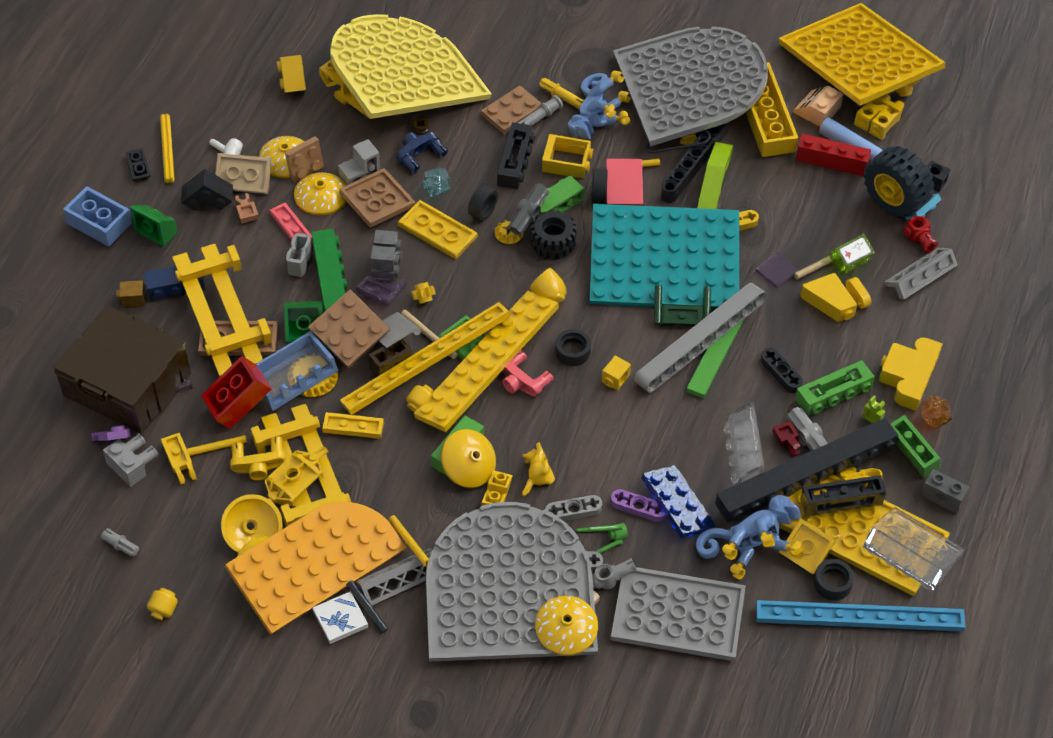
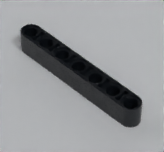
(691, 163)

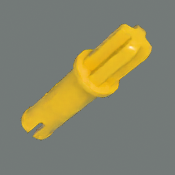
(562, 93)

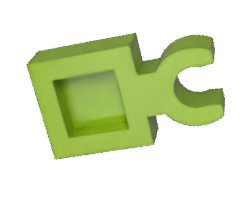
(873, 410)

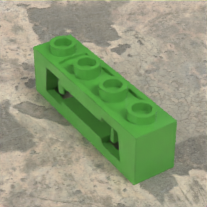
(834, 388)

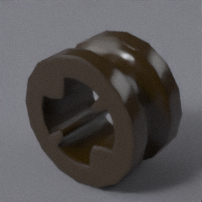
(420, 130)

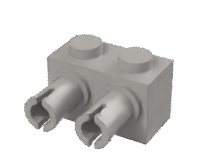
(125, 462)

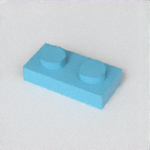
(927, 207)

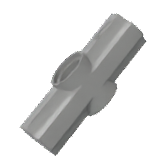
(809, 433)

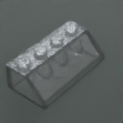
(744, 444)

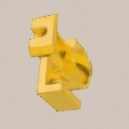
(850, 473)

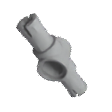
(614, 573)

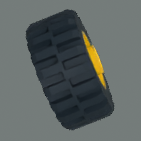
(899, 181)

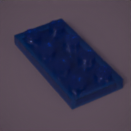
(678, 501)

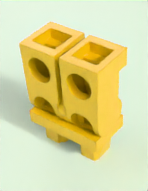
(879, 116)

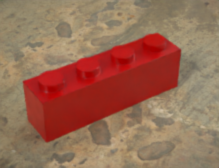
(833, 154)

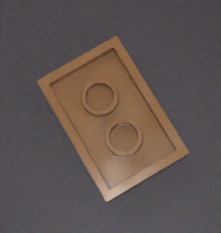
(510, 108)

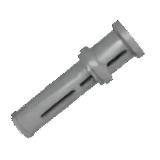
(545, 110)

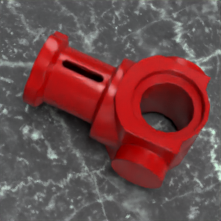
(918, 231)

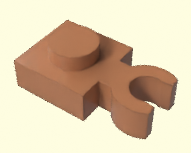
(246, 209)

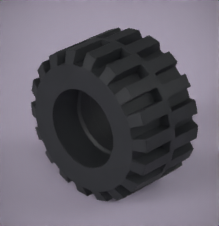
(552, 245)

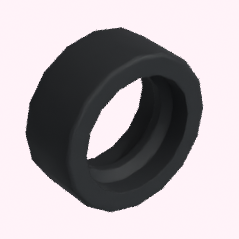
(599, 185)
(482, 202)
(574, 359)
(840, 567)

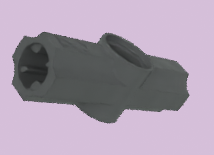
(528, 209)

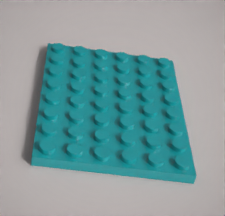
(664, 247)

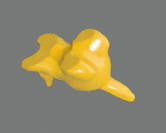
(539, 470)

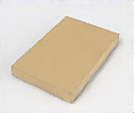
(245, 172)

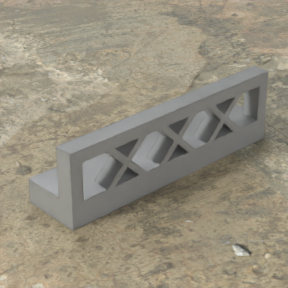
(922, 272)
(390, 572)

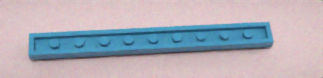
(860, 615)

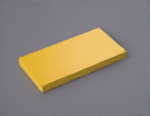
(437, 229)

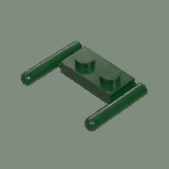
(680, 315)

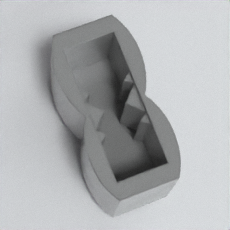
(299, 254)

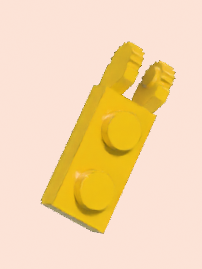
(178, 456)

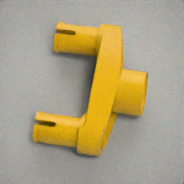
(257, 464)

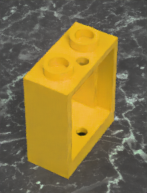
(568, 145)

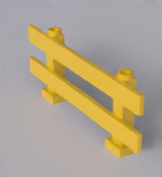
(244, 335)
(305, 426)

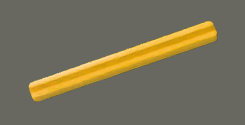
(167, 148)

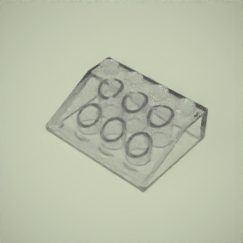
(912, 548)

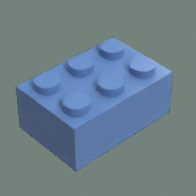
(97, 216)

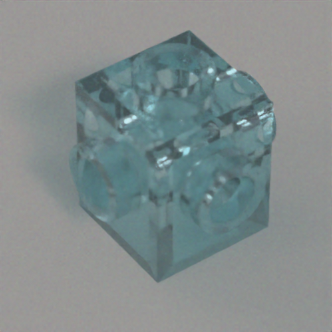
(436, 181)

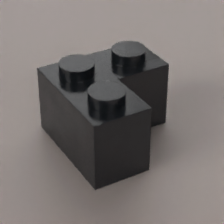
(206, 188)

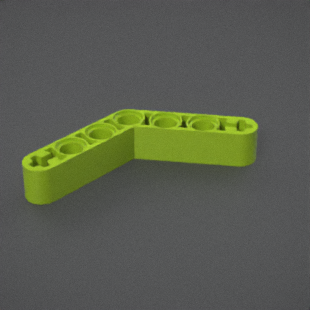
(714, 175)

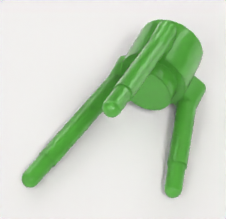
(615, 532)

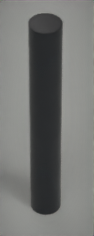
(367, 606)

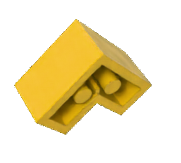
(292, 73)

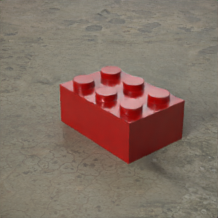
(236, 392)

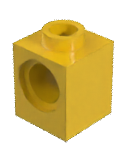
(616, 373)

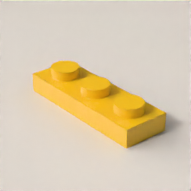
(353, 425)

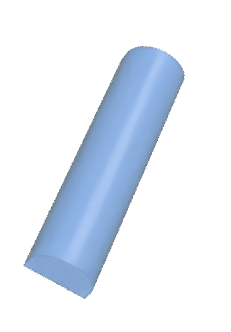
(839, 133)

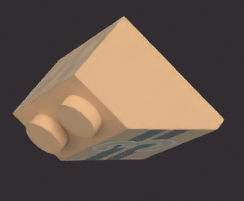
(819, 105)

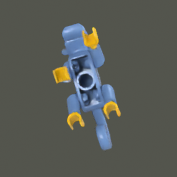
(595, 109)
(755, 530)

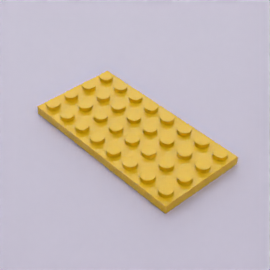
(850, 532)

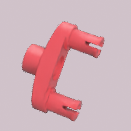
(517, 379)

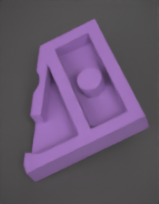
(116, 432)

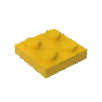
(815, 546)

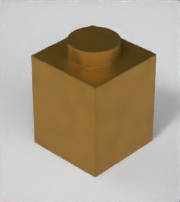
(131, 294)

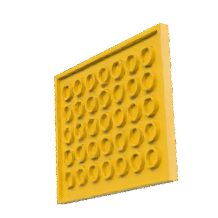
(861, 53)

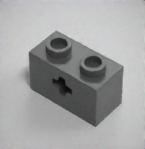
(945, 491)

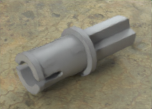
(119, 542)

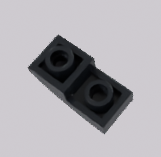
(138, 164)

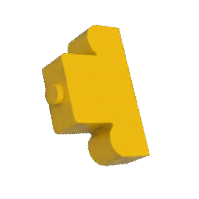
(910, 370)

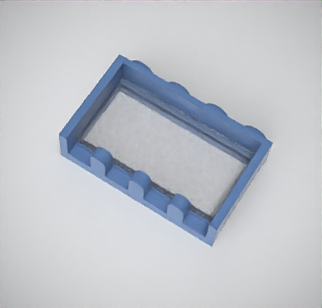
(296, 369)

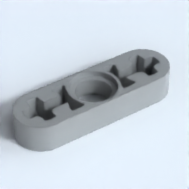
(587, 500)

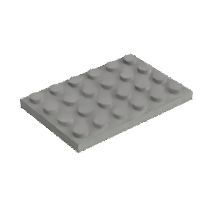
(679, 613)

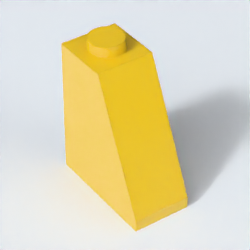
(830, 297)

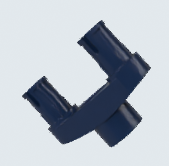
(415, 145)

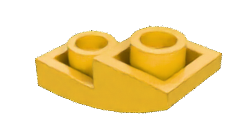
(497, 488)

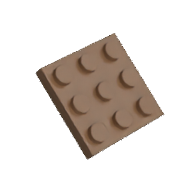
(377, 197)
(349, 328)

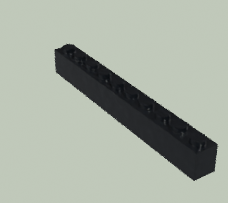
(806, 470)

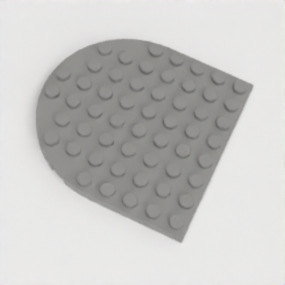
(692, 80)
(495, 575)

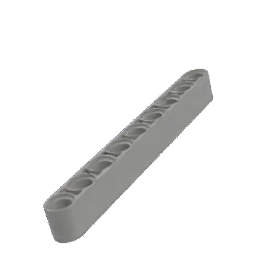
(700, 337)

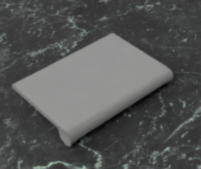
(399, 328)

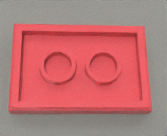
(624, 182)

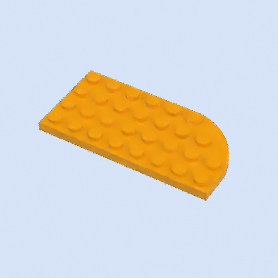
(313, 560)

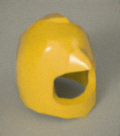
(550, 286)

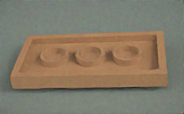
(225, 328)

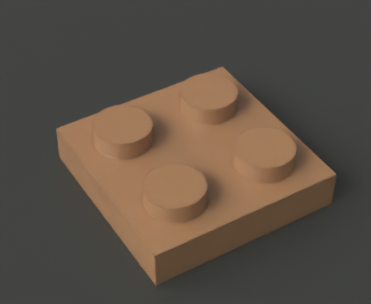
(304, 159)

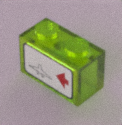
(851, 253)

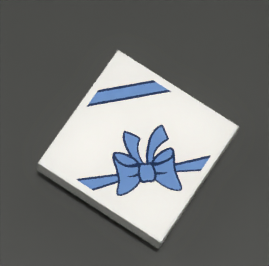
(340, 617)

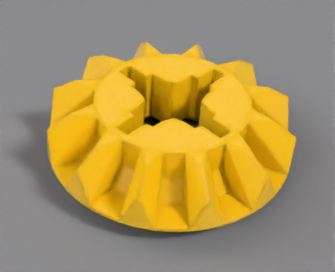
(501, 233)

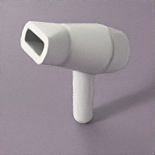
(232, 147)

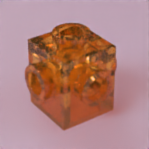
(936, 411)

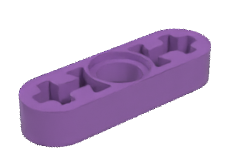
(622, 505)

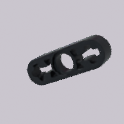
(783, 378)

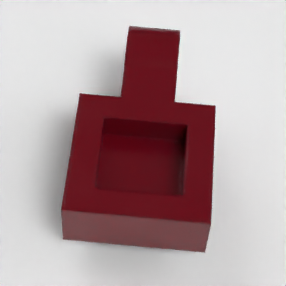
(787, 435)

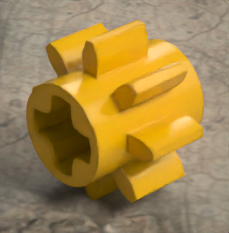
(423, 292)

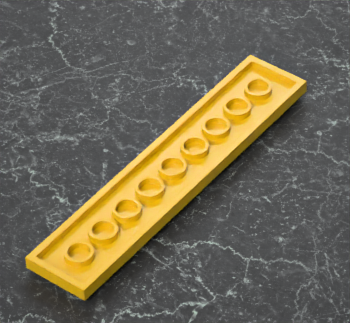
(486, 361)

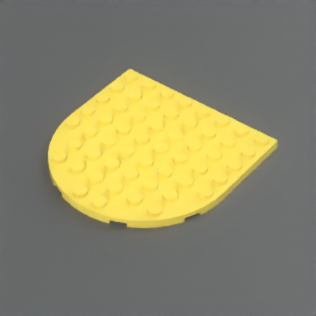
(402, 67)

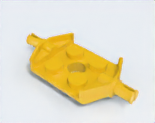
(285, 489)

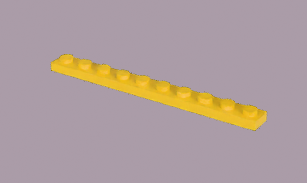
(424, 358)

